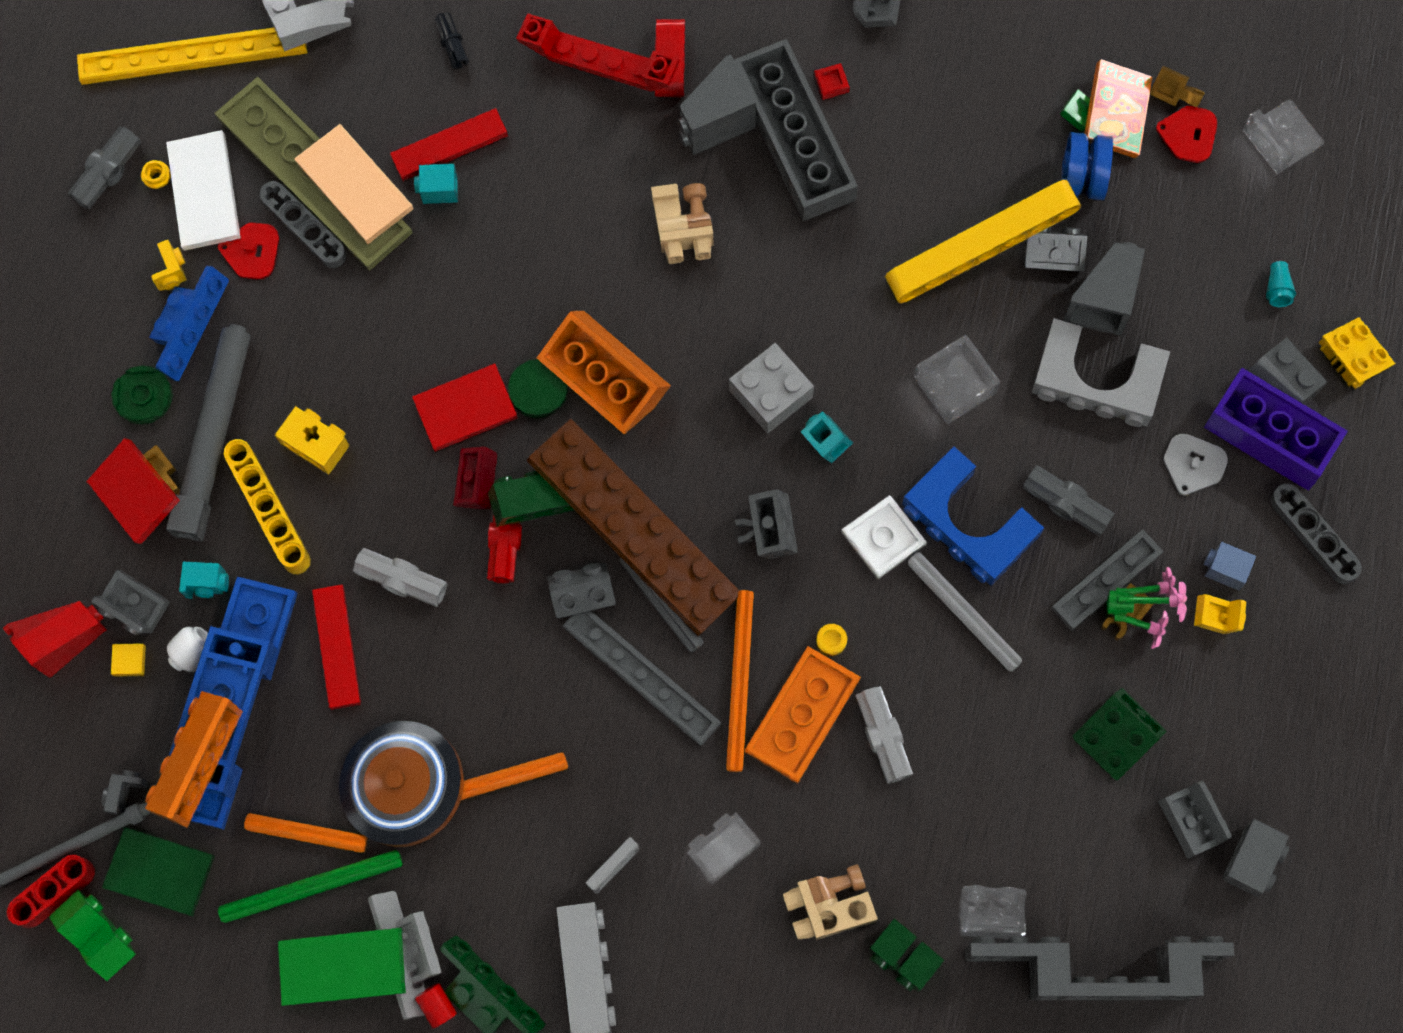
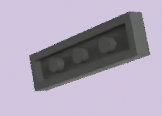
(1112, 574)

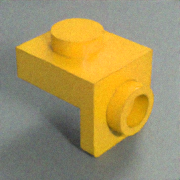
(174, 273)
(1220, 614)

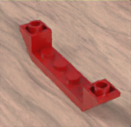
(596, 58)

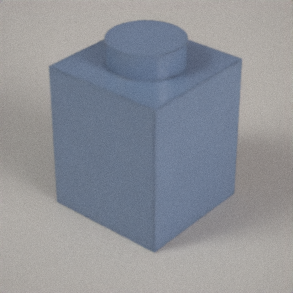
(1229, 565)

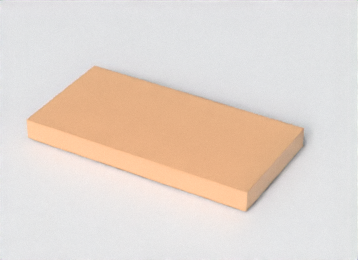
(354, 184)

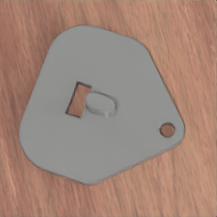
(1192, 471)

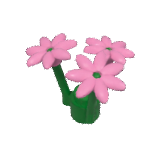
(1122, 602)

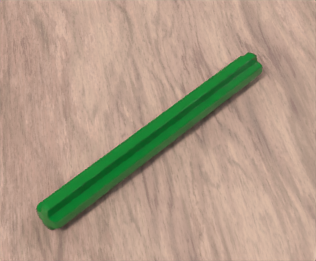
(309, 886)

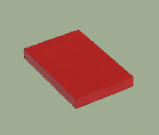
(465, 407)
(133, 491)

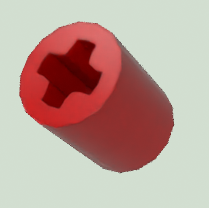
(435, 1005)

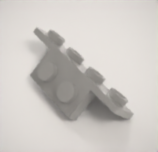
(418, 949)

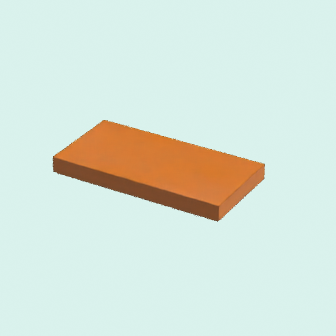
(802, 714)

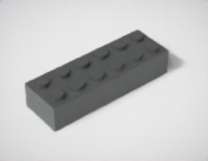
(797, 131)

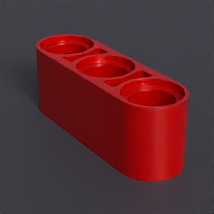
(671, 41)
(36, 893)

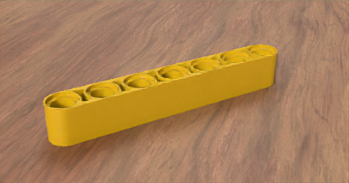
(983, 241)

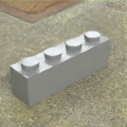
(584, 968)

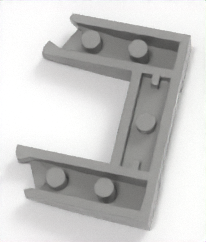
(306, 22)

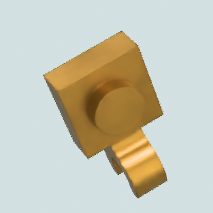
(1171, 87)
(162, 466)

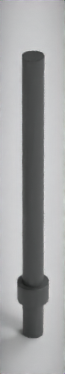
(133, 815)

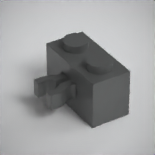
(771, 525)

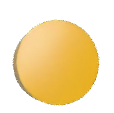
(831, 639)

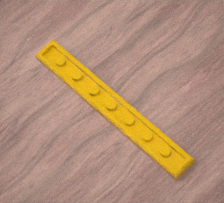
(182, 55)

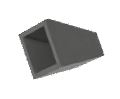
(717, 109)
(1109, 291)

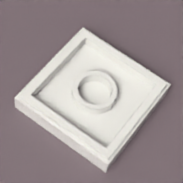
(883, 537)

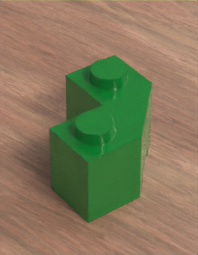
(93, 934)

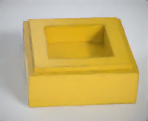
(128, 659)

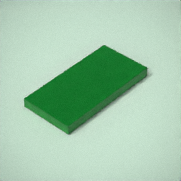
(341, 967)

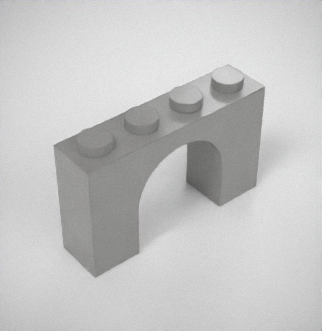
(1060, 382)

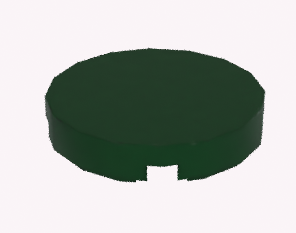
(536, 390)
(142, 395)

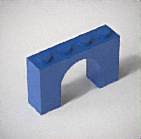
(985, 555)

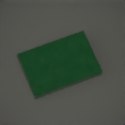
(158, 871)

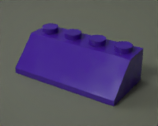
(1275, 429)

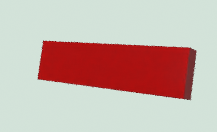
(449, 143)
(336, 647)

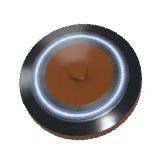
(401, 783)

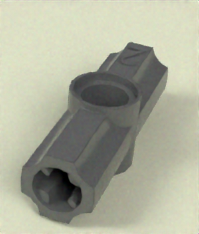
(104, 167)
(1068, 500)

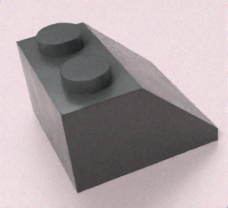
(1289, 372)

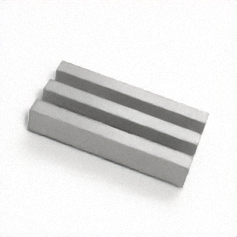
(613, 865)

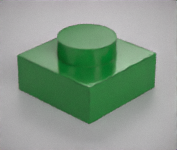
(1076, 110)

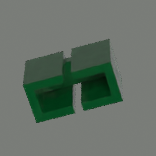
(916, 969)

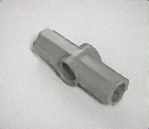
(400, 577)
(884, 735)

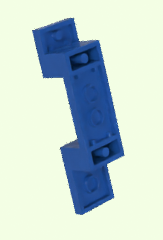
(233, 667)

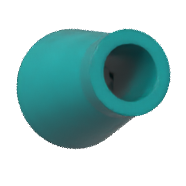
(1280, 285)

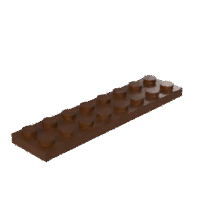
(634, 527)

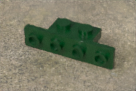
(484, 994)

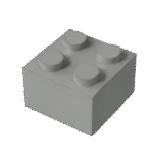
(771, 388)

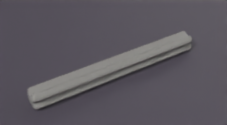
(964, 612)

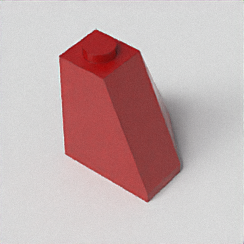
(56, 635)

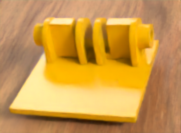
(1357, 351)

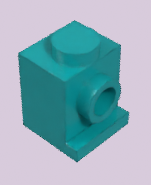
(834, 444)
(203, 579)

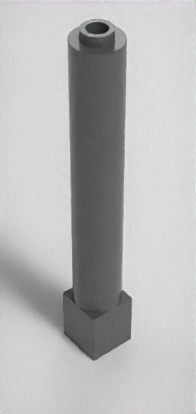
(193, 510)

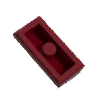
(475, 477)

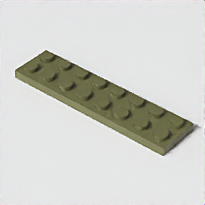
(275, 139)

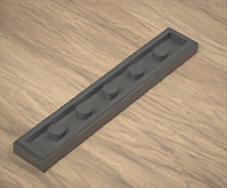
(642, 676)

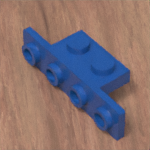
(185, 321)

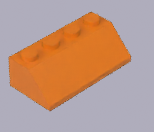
(603, 371)
(193, 758)

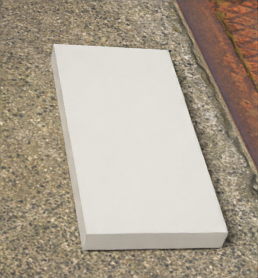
(203, 190)

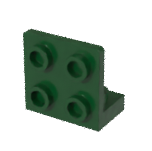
(1119, 734)

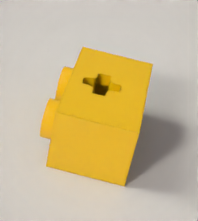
(322, 453)

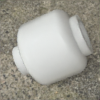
(186, 648)

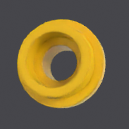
(150, 169)

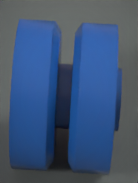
(1092, 166)

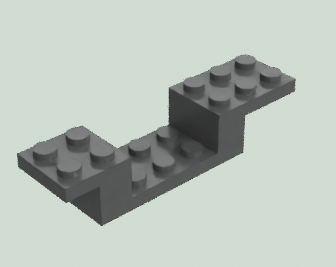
(1050, 974)

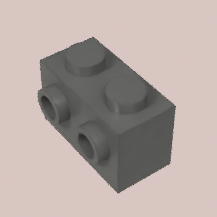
(1256, 858)

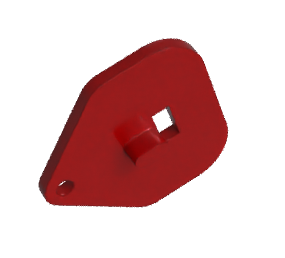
(1180, 133)
(242, 252)

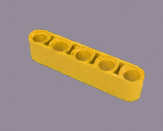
(257, 496)

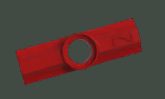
(503, 547)

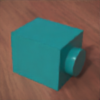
(437, 183)

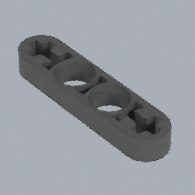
(304, 223)
(1311, 536)

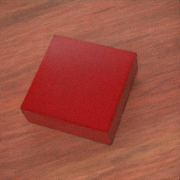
(831, 81)

